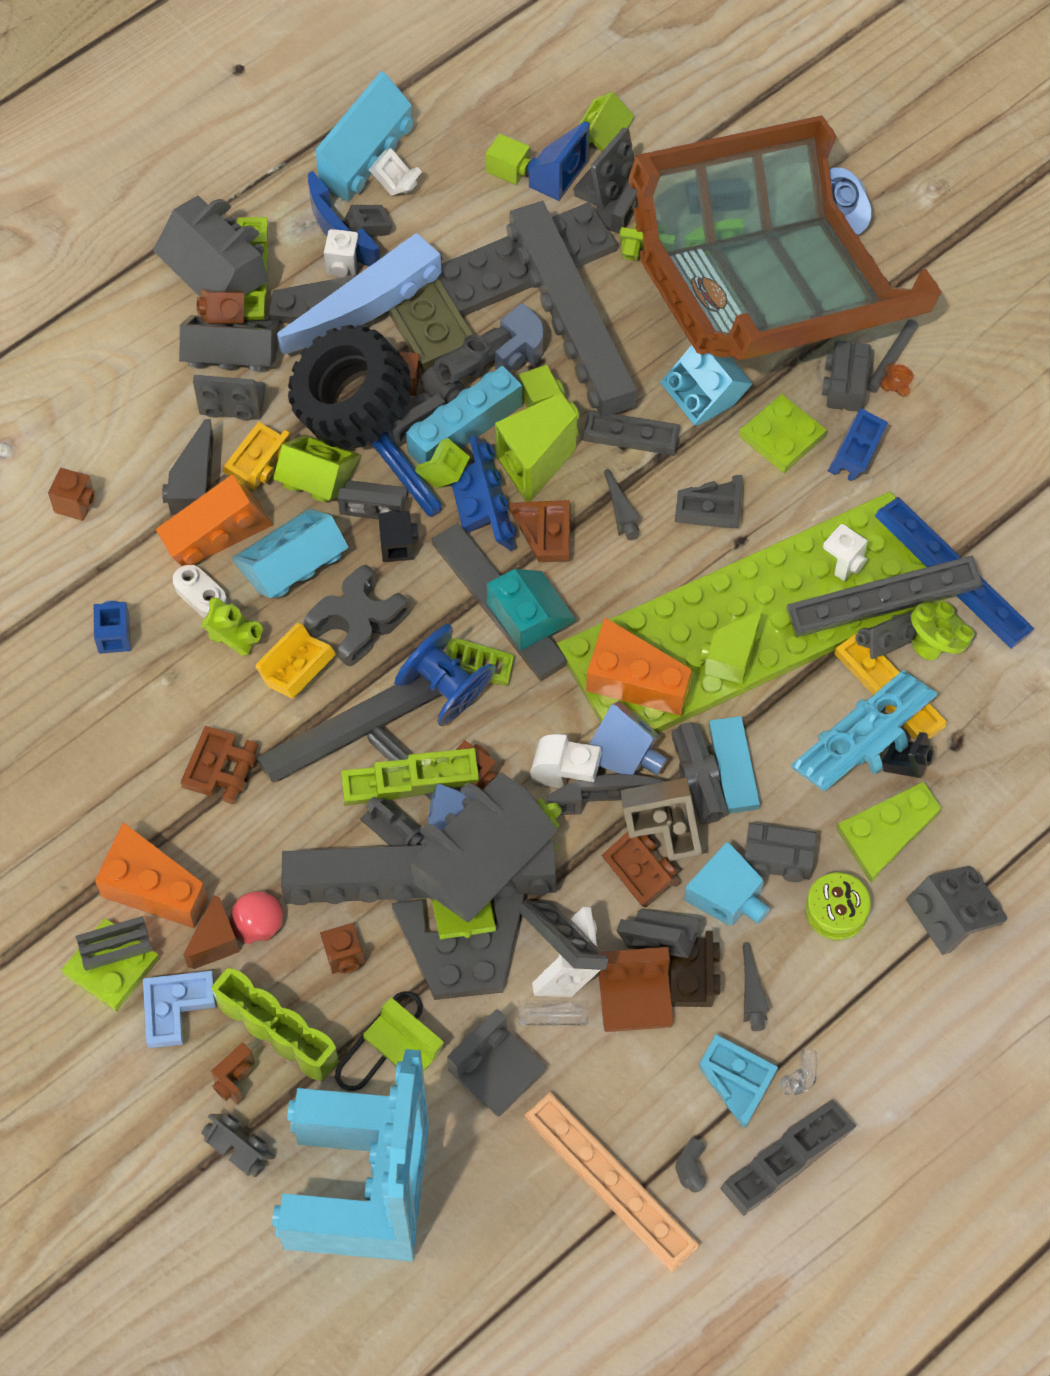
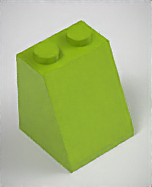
(537, 443)

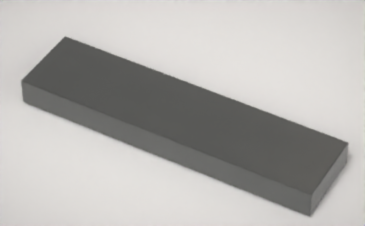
(563, 935)

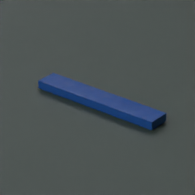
(933, 551)

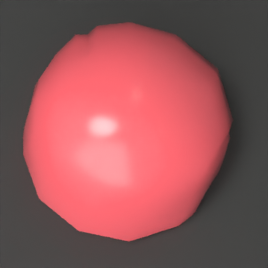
(256, 917)

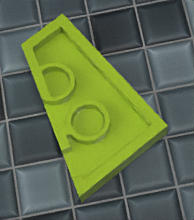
(886, 828)

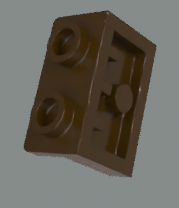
(694, 977)

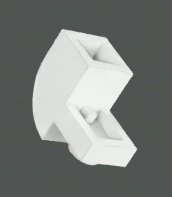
(560, 760)

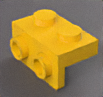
(256, 456)
(294, 661)

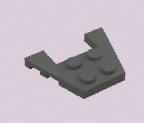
(462, 964)

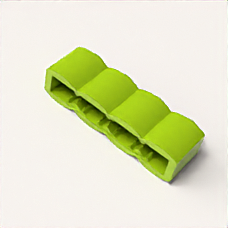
(280, 1026)

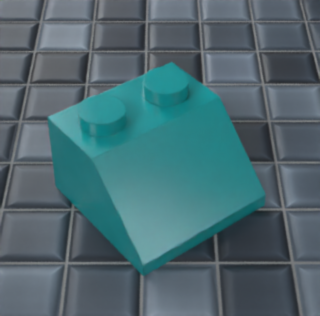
(527, 606)

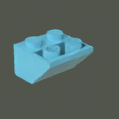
(705, 384)

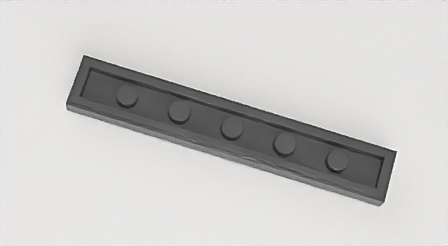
(475, 573)
(884, 596)
(344, 728)

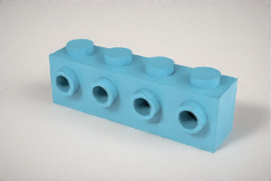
(467, 415)

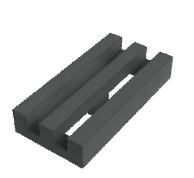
(109, 932)

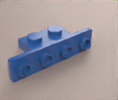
(481, 497)

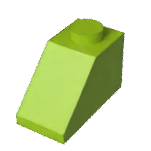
(731, 649)

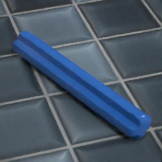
(407, 475)

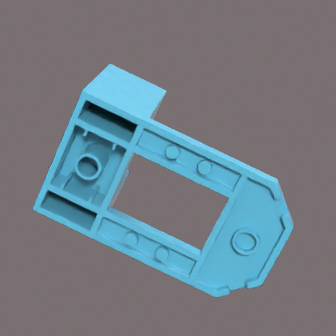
(396, 1136)

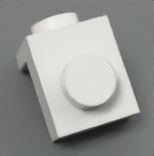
(394, 174)
(341, 253)
(848, 549)

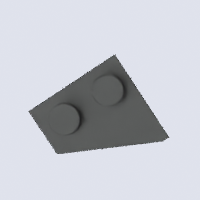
(710, 504)

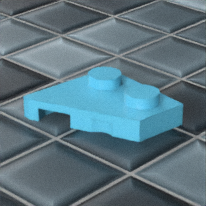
(737, 1077)

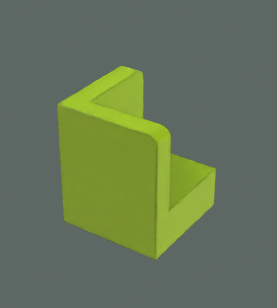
(445, 465)

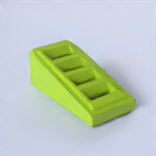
(473, 650)

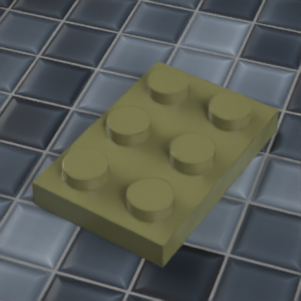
(430, 323)

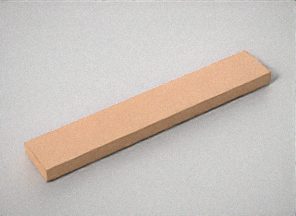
(611, 1182)

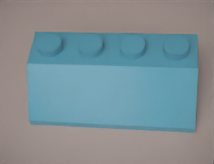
(361, 136)

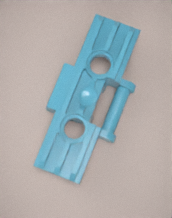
(865, 732)

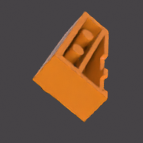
(213, 522)
(636, 671)
(150, 880)

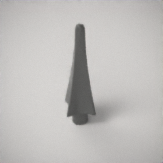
(625, 515)
(754, 1001)

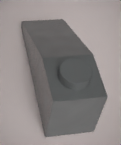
(192, 471)

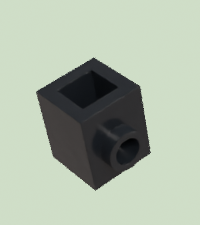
(397, 536)

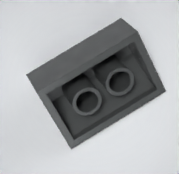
(229, 343)

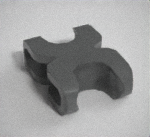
(357, 615)

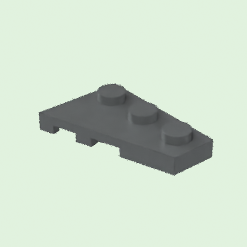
(293, 302)

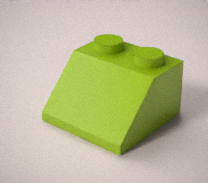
(314, 467)

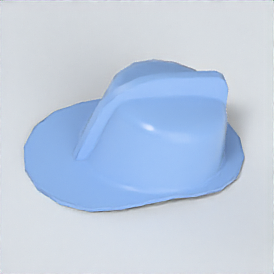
(851, 198)

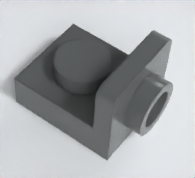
(370, 218)

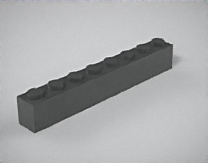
(571, 309)
(386, 875)

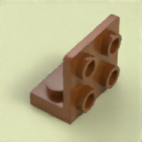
(636, 990)

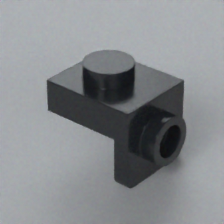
(911, 760)

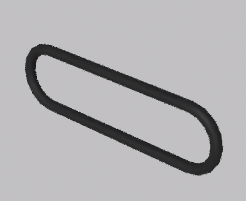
(360, 1041)

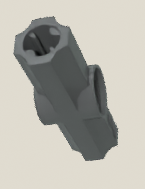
(471, 356)
(700, 772)

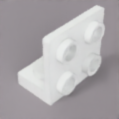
(560, 977)

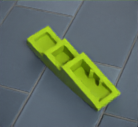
(410, 776)

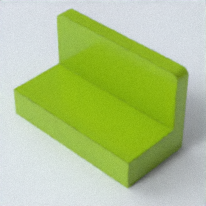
(606, 118)
(400, 1030)

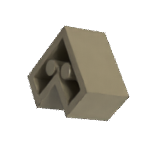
(664, 809)

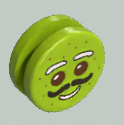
(837, 906)

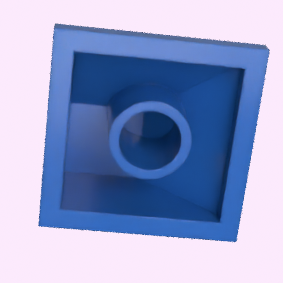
(560, 163)

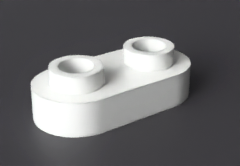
(197, 589)

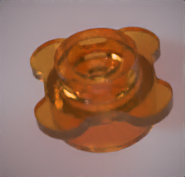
(901, 372)

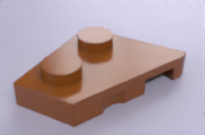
(545, 528)

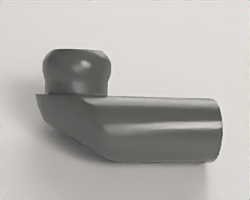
(687, 1166)

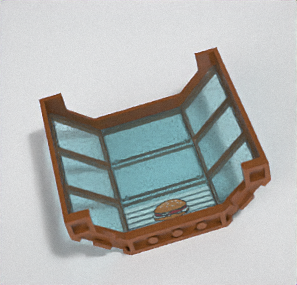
(756, 246)

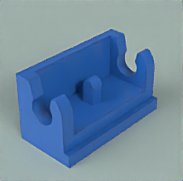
(858, 444)

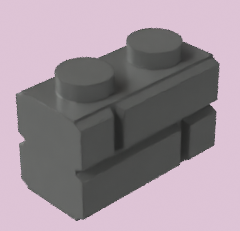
(848, 375)
(780, 851)

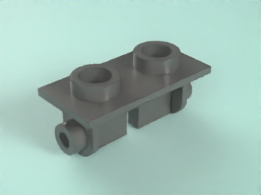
(887, 635)
(391, 824)
(249, 1148)

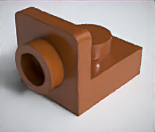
(343, 949)
(232, 1068)

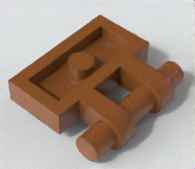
(210, 759)

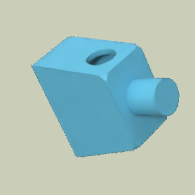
(727, 888)

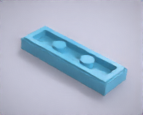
(734, 764)

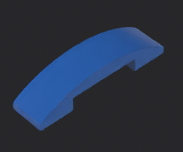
(367, 250)

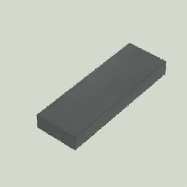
(632, 433)

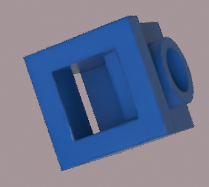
(112, 627)

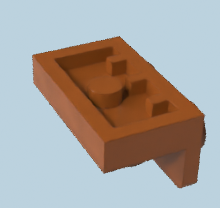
(641, 867)

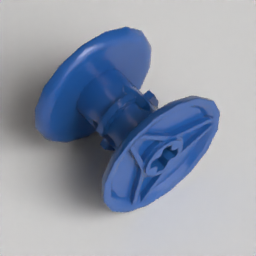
(444, 674)

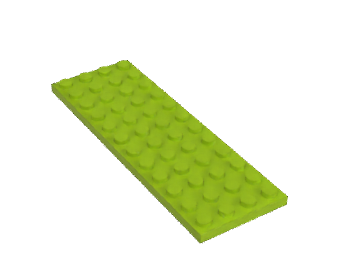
(758, 583)

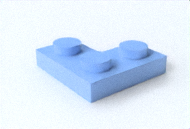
(168, 997)

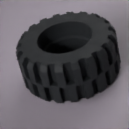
(328, 365)

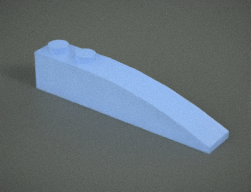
(368, 294)

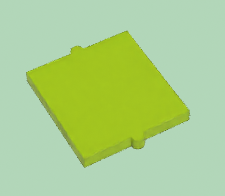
(451, 925)

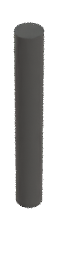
(892, 355)

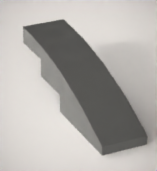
(788, 1157)

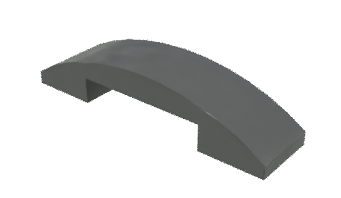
(602, 789)

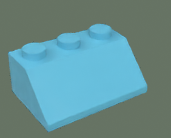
(291, 553)

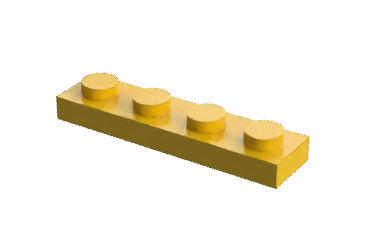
(876, 674)

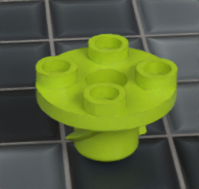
(939, 630)

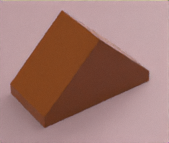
(212, 938)

